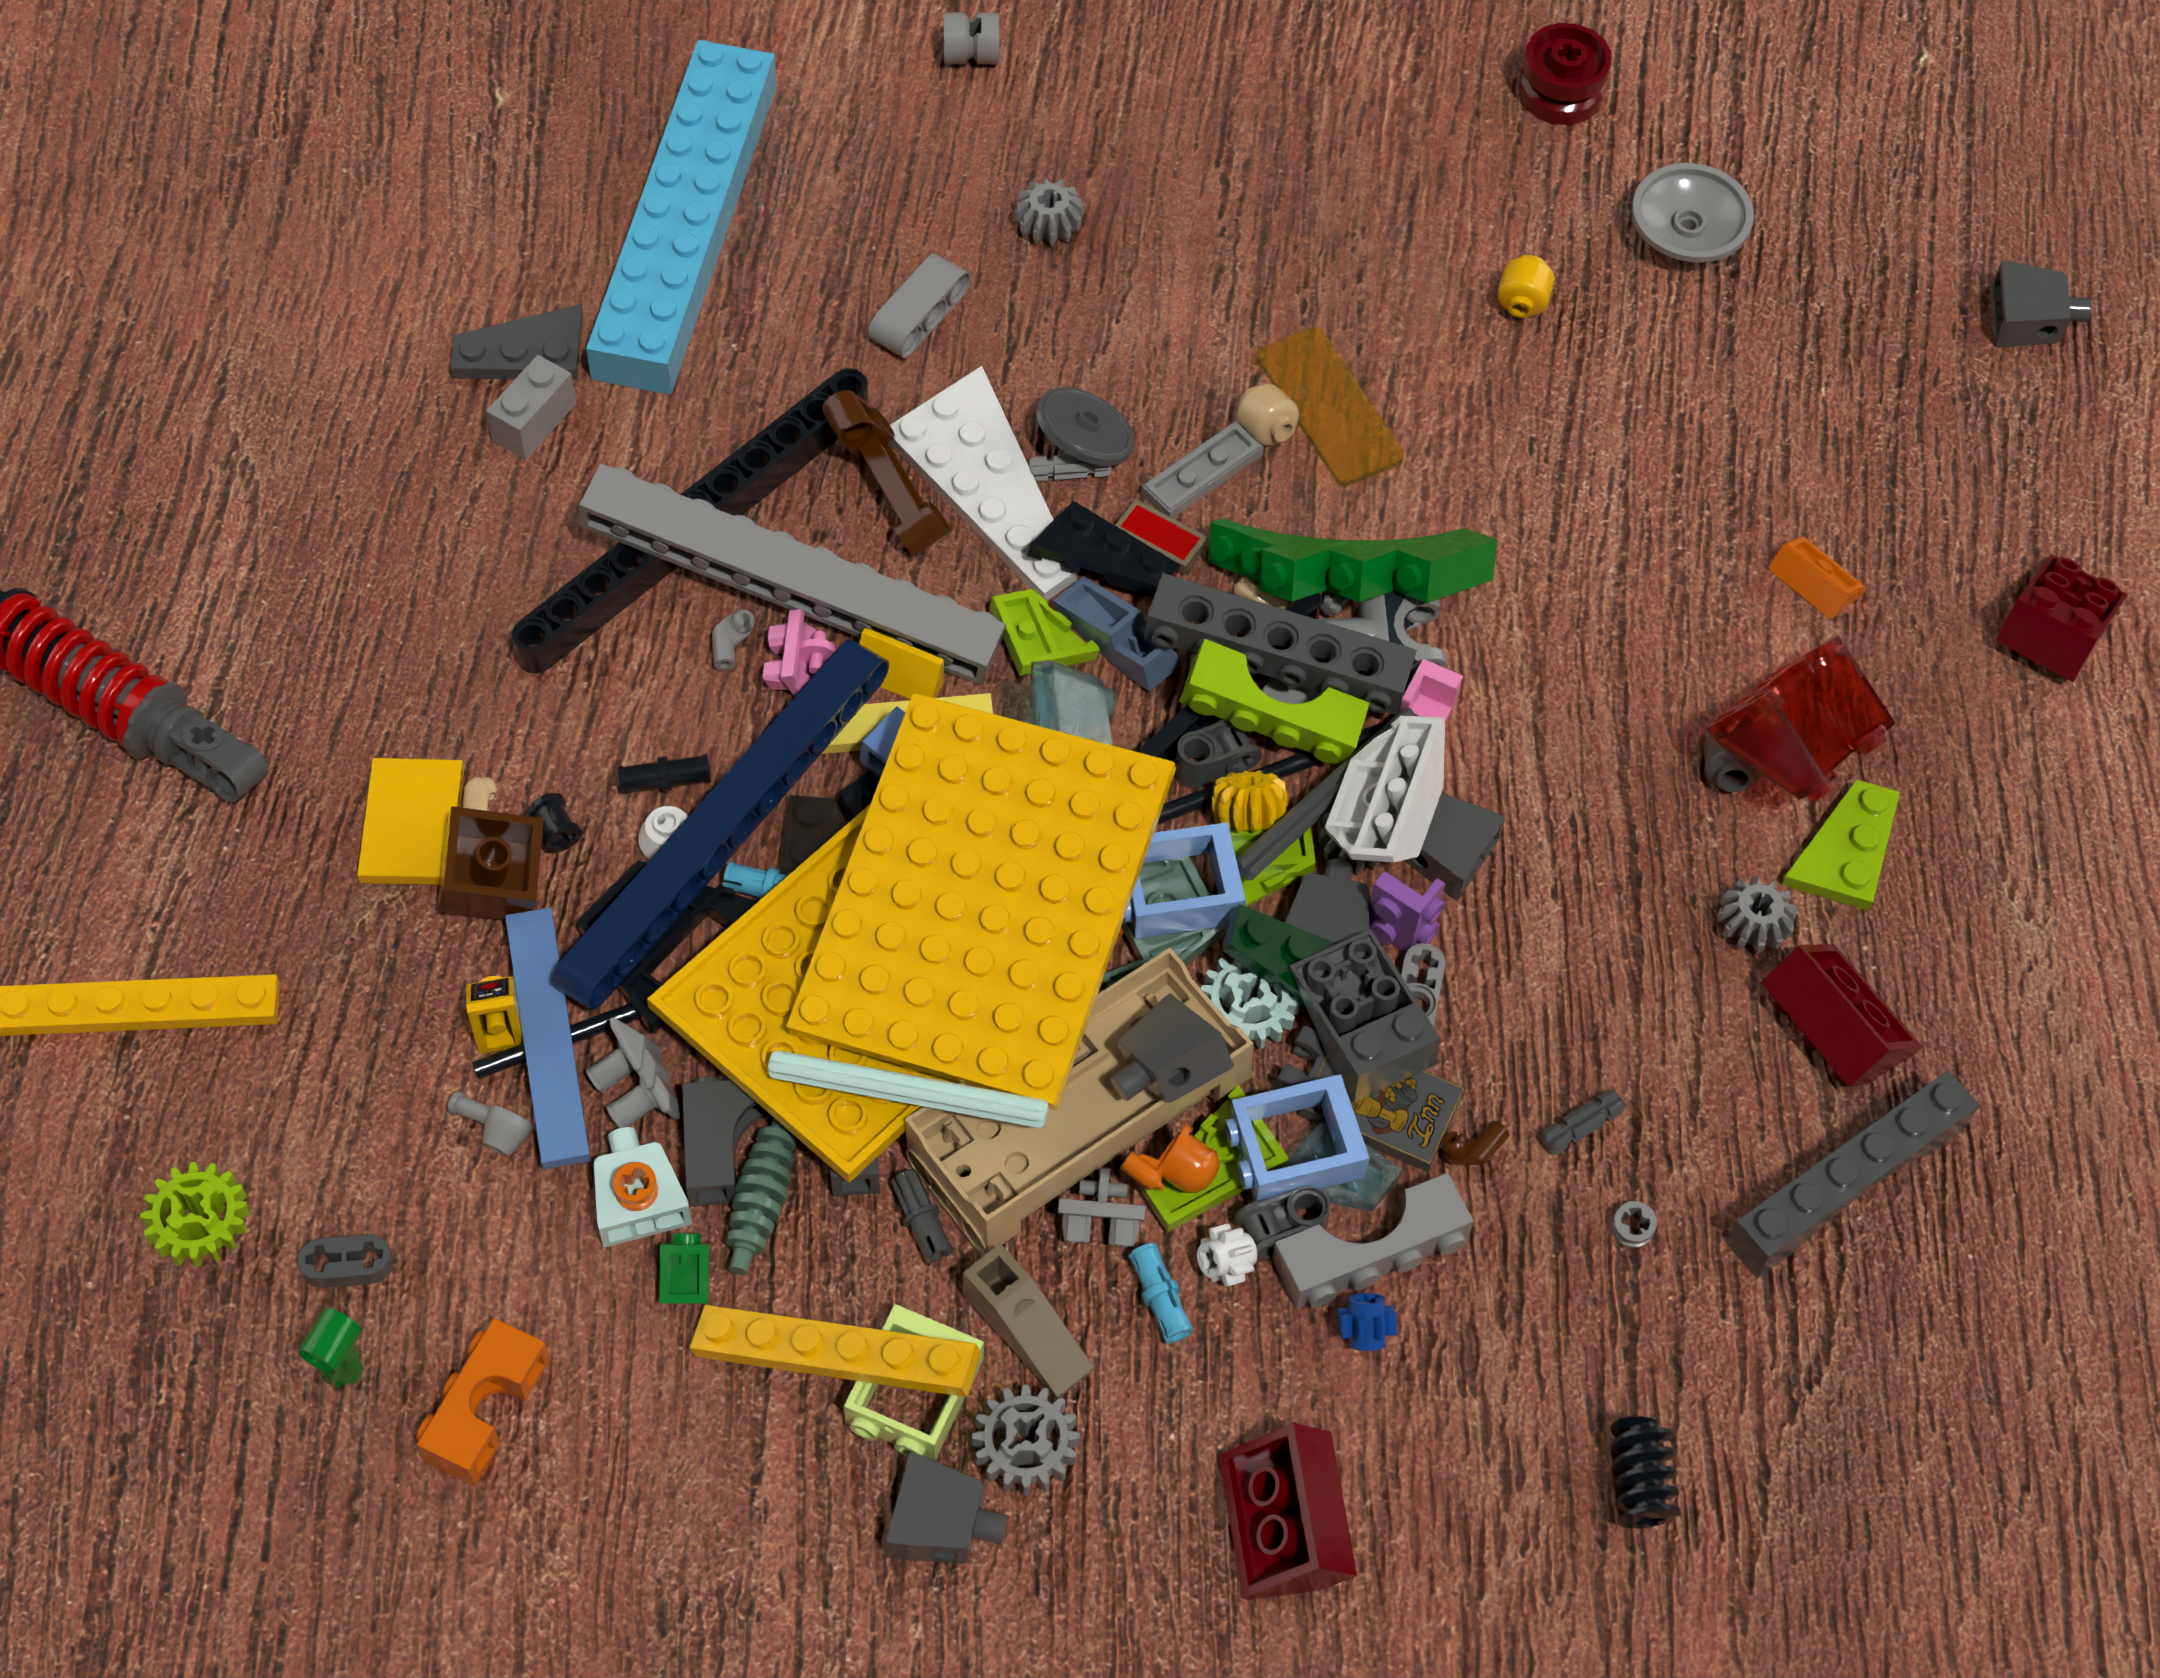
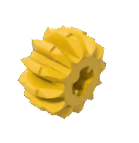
(1249, 800)

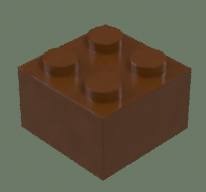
(489, 863)

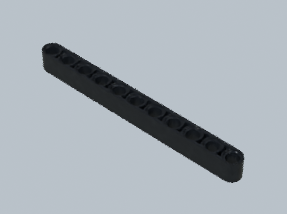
(776, 451)

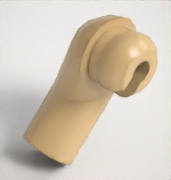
(479, 793)

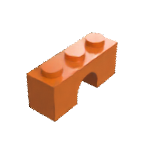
(498, 1362)

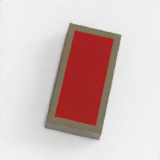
(1163, 534)

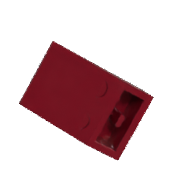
(2061, 616)

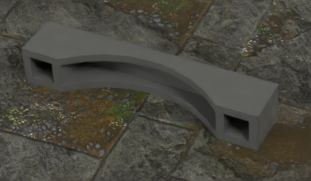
(1816, 1196)

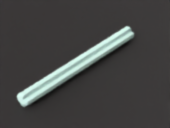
(908, 1089)

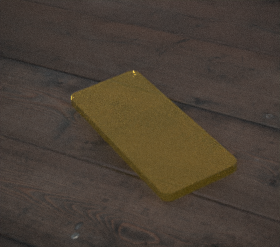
(1331, 406)

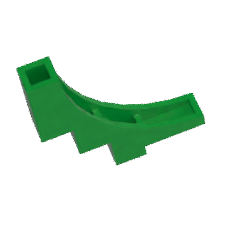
(1354, 569)

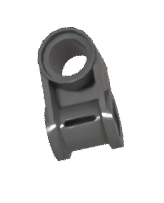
(1221, 751)
(1277, 1217)

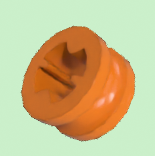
(627, 1175)

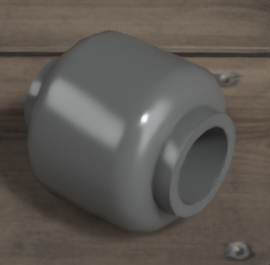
(1726, 770)

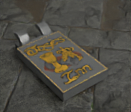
(1398, 1120)

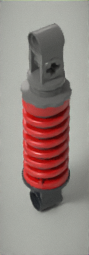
(120, 697)

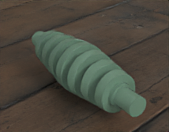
(760, 1194)

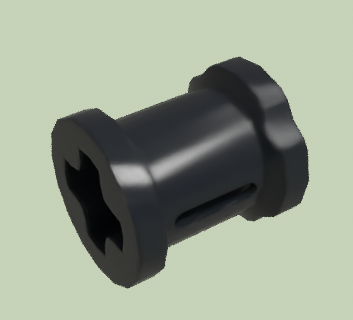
(569, 830)

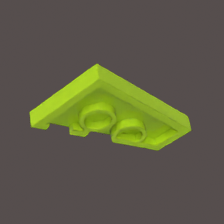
(1849, 848)
(1177, 1207)

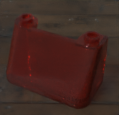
(1805, 721)

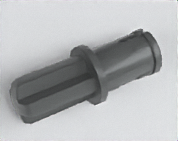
(921, 1216)

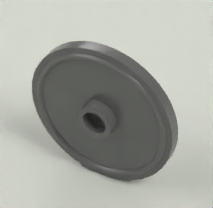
(1085, 426)

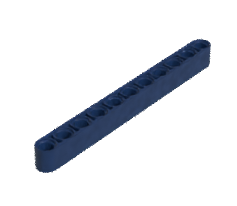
(719, 825)

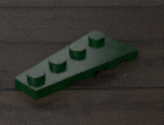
(1270, 946)

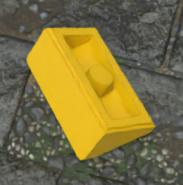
(909, 667)

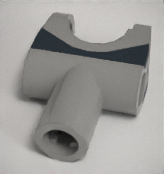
(1390, 618)

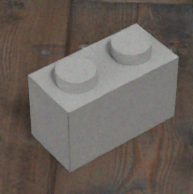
(531, 407)

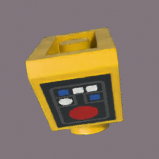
(494, 1013)

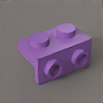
(1403, 915)

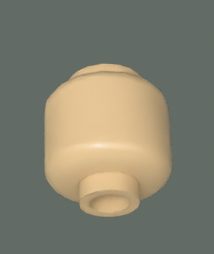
(1267, 414)

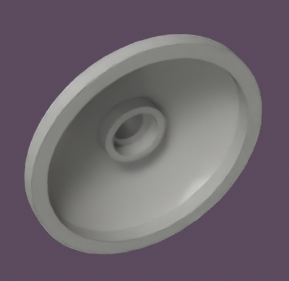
(1692, 212)

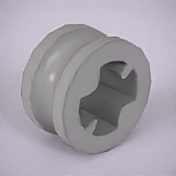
(1646, 1217)

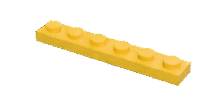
(139, 1005)
(836, 1350)

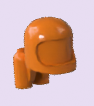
(1184, 1164)

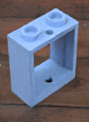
(1193, 912)
(1344, 1167)

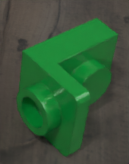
(685, 1270)

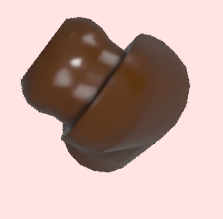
(1476, 1151)

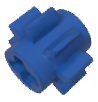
(1367, 1321)

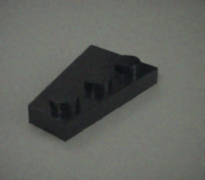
(1099, 546)

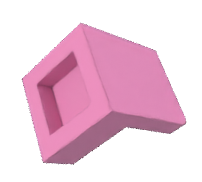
(1432, 691)

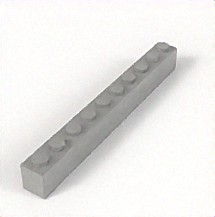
(787, 571)

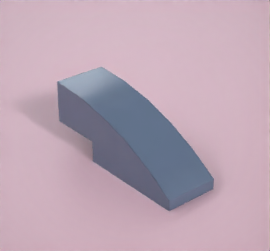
(1117, 631)

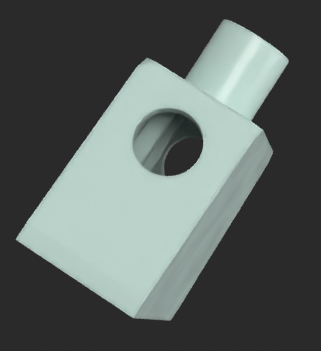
(665, 1214)

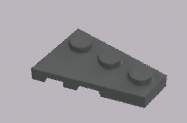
(509, 347)

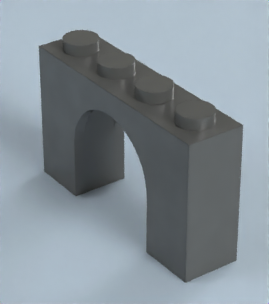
(713, 1125)

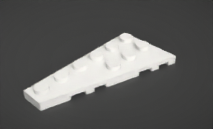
(977, 467)

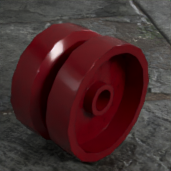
(1564, 73)

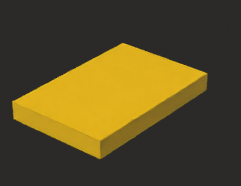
(408, 819)

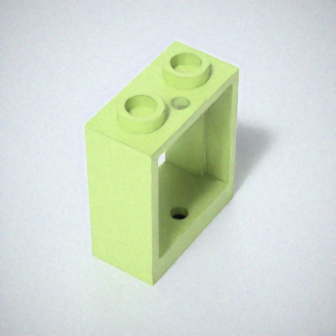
(871, 1424)

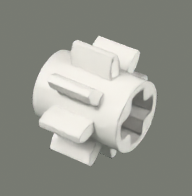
(1227, 1255)

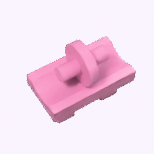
(803, 653)

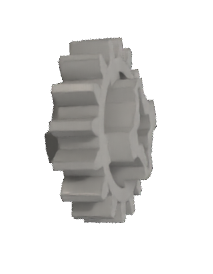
(1038, 1422)

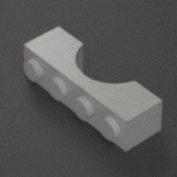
(1320, 1265)

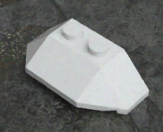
(1391, 792)

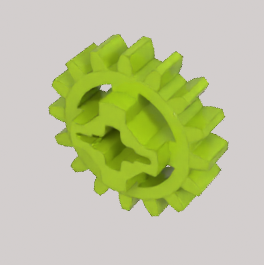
(192, 1234)

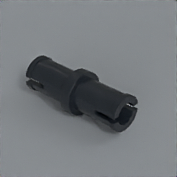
(664, 774)

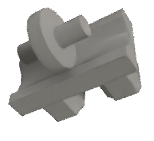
(1123, 1217)

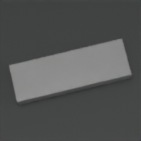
(1202, 470)

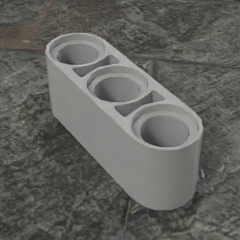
(919, 305)

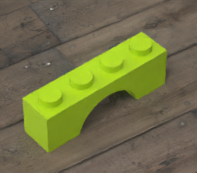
(1224, 688)

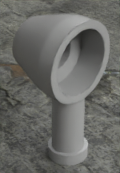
(502, 1128)

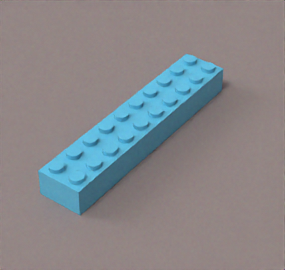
(682, 218)

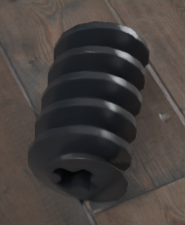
(1642, 1472)

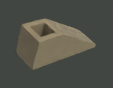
(1025, 1320)

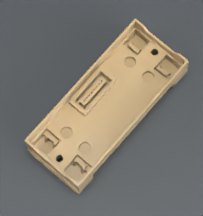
(1001, 1171)

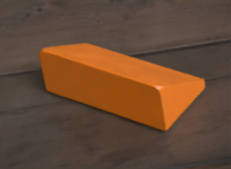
(1816, 577)

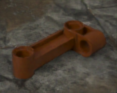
(867, 436)

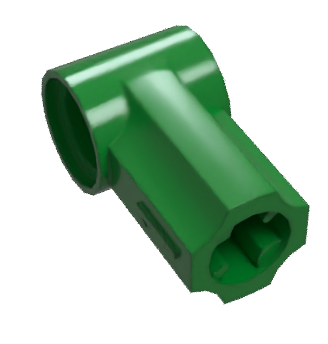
(333, 1348)

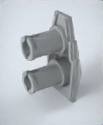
(644, 1057)

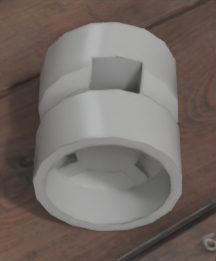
(971, 38)

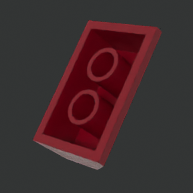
(1839, 1014)
(1287, 1513)

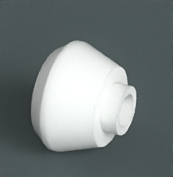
(659, 828)

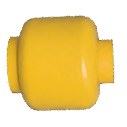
(1526, 286)

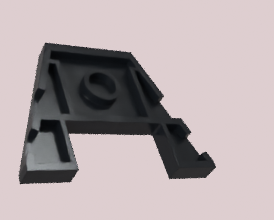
(639, 984)

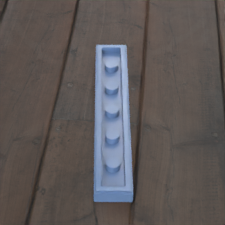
(547, 1040)

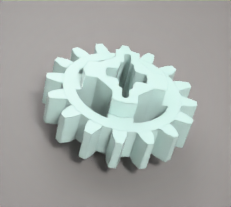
(1260, 1015)

